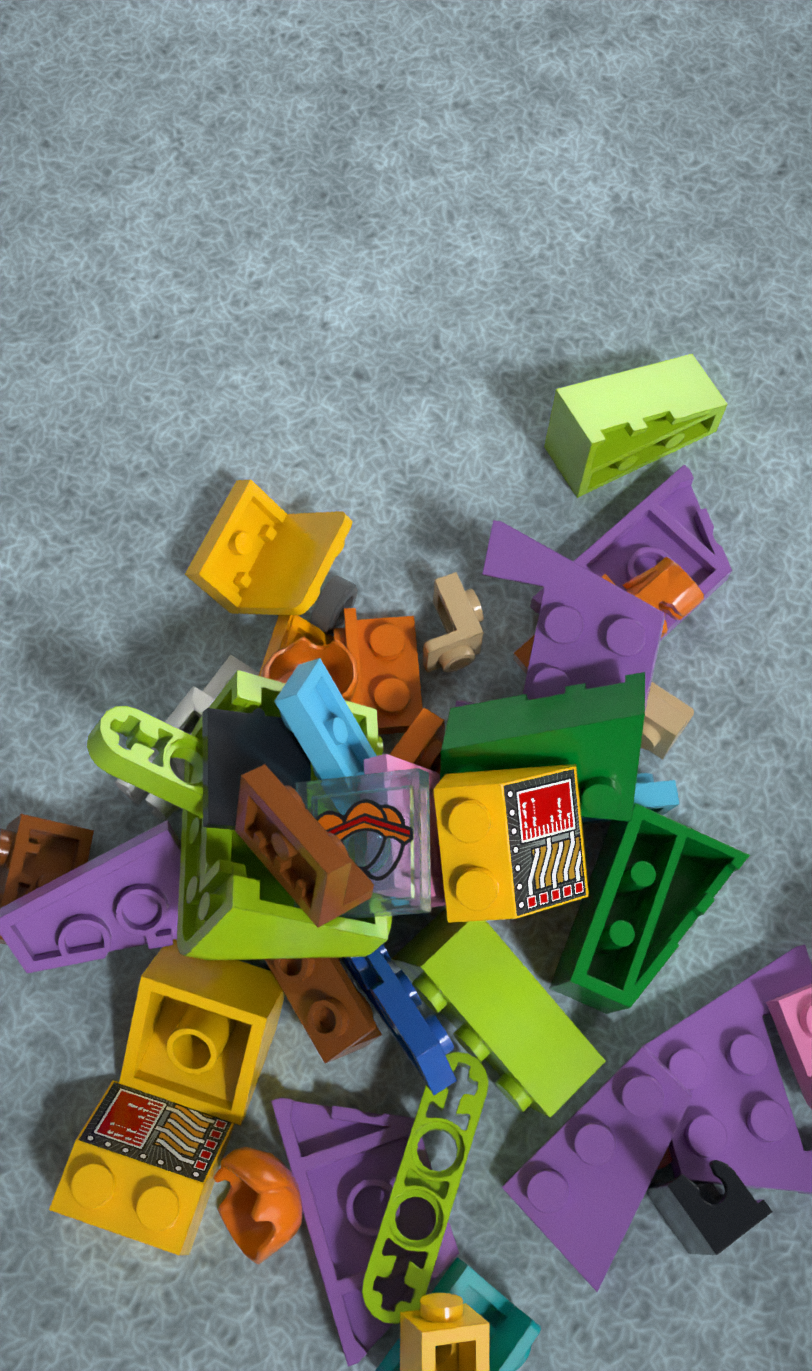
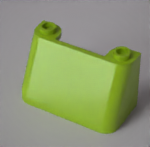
(230, 899)

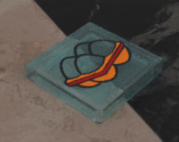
(385, 832)

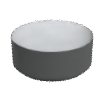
(331, 603)

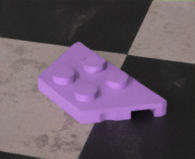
(660, 527)
(345, 1179)

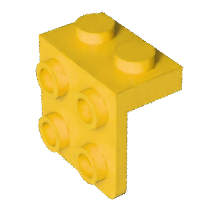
(263, 557)

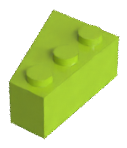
(630, 420)
(499, 1012)

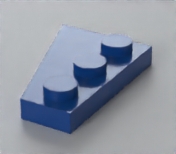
(396, 1003)

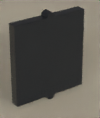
(237, 745)

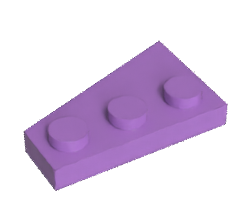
(100, 906)
(601, 1162)

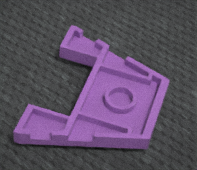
(585, 623)
(736, 1086)

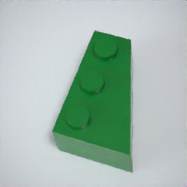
(583, 727)
(639, 905)

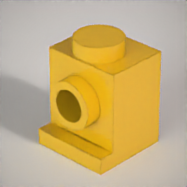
(451, 1326)

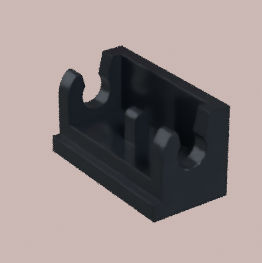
(702, 1216)

